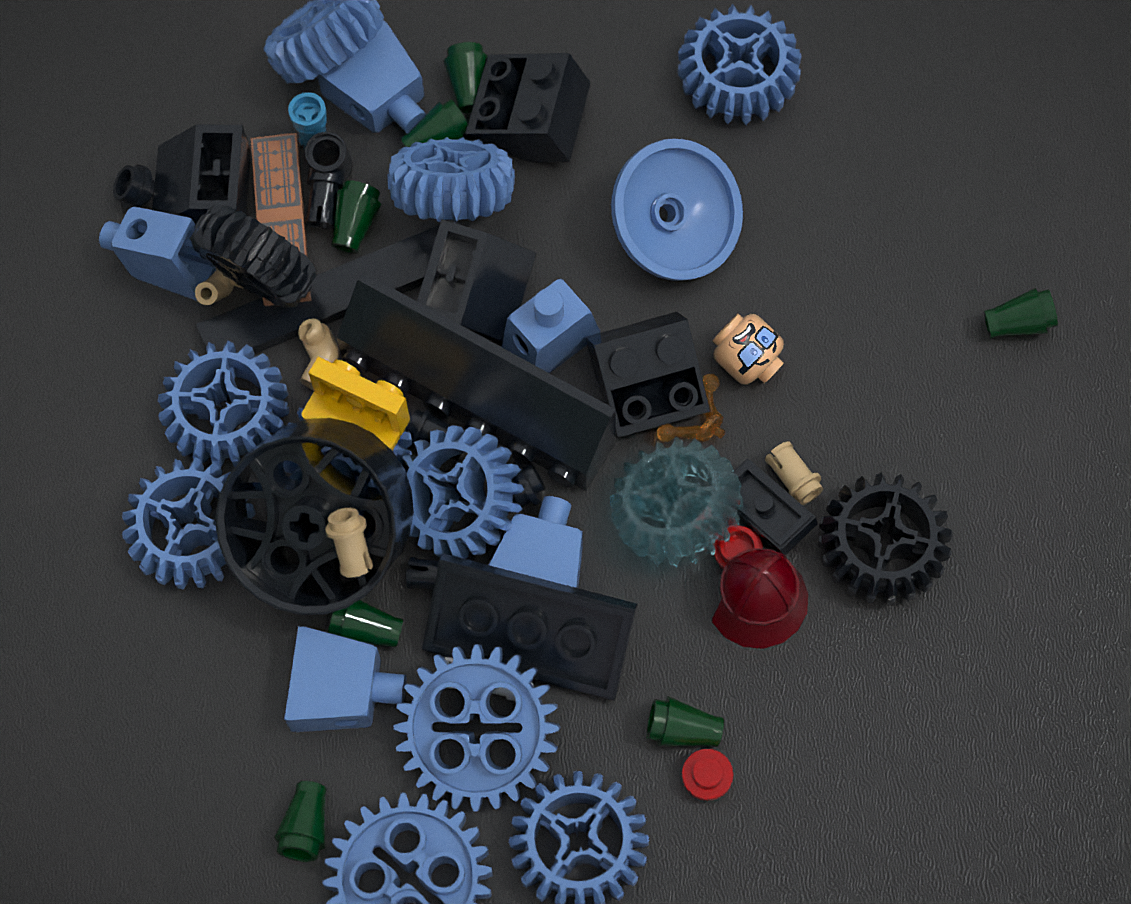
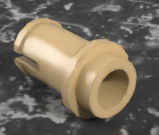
(794, 473)
(347, 530)

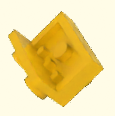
(351, 398)

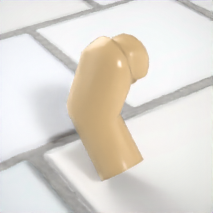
(214, 288)
(318, 342)

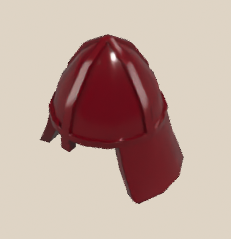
(760, 599)

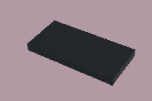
(560, 630)

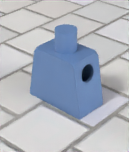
(377, 84)
(157, 249)
(550, 326)
(543, 545)
(337, 683)

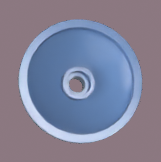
(700, 206)

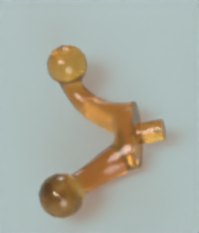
(709, 428)

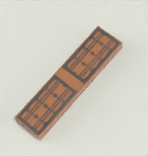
(280, 189)

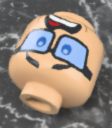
(748, 349)

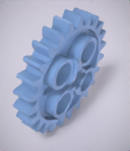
(477, 774)
(439, 844)

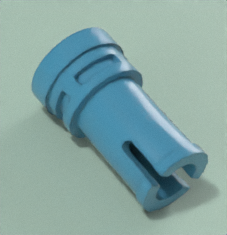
(308, 115)

